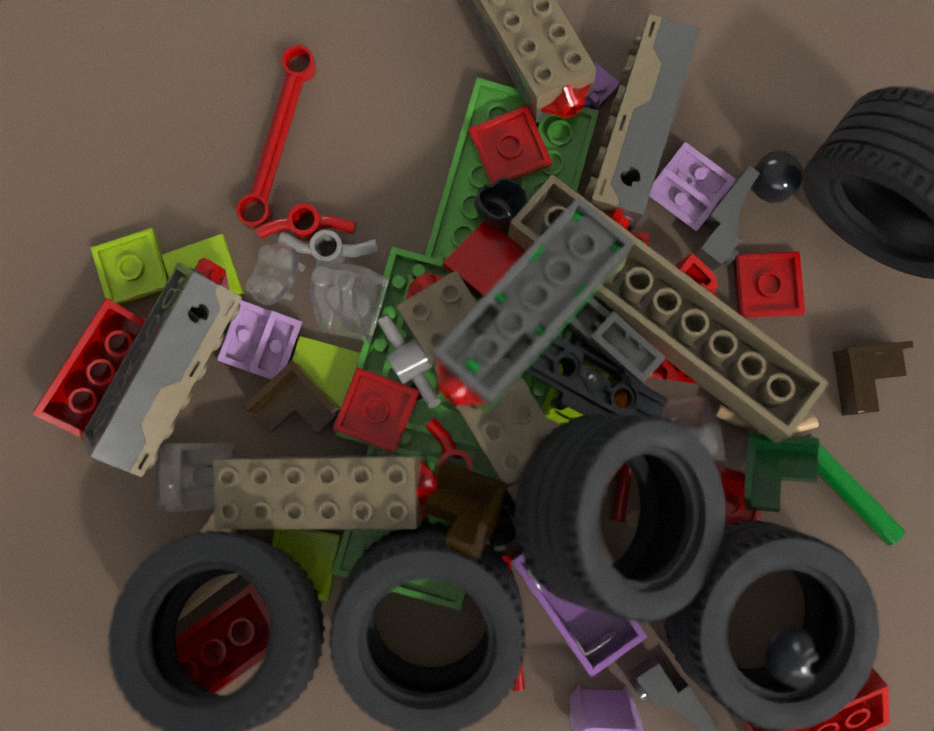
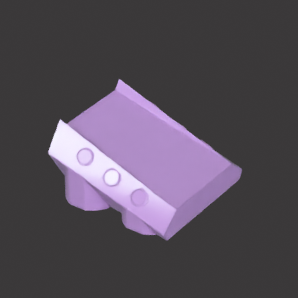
(604, 710)

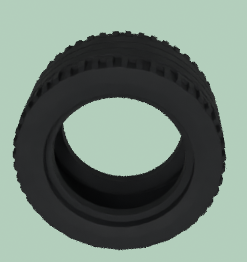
(878, 179)
(676, 528)
(837, 616)
(146, 624)
(414, 695)

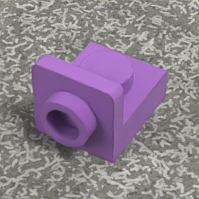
(604, 87)

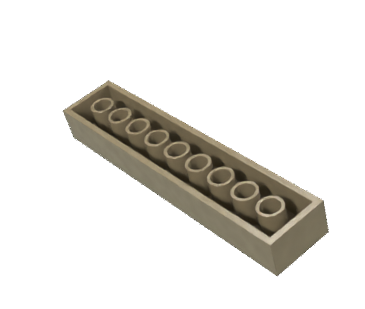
(691, 326)

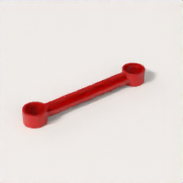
(277, 135)

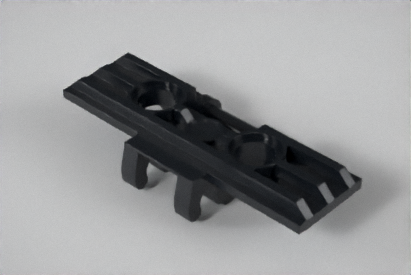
(588, 390)

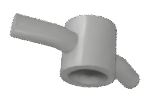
(324, 236)
(409, 361)

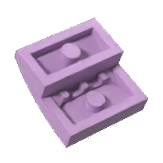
(691, 186)
(259, 340)

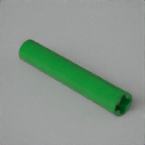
(858, 498)

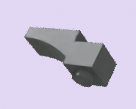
(723, 221)
(616, 340)
(655, 685)

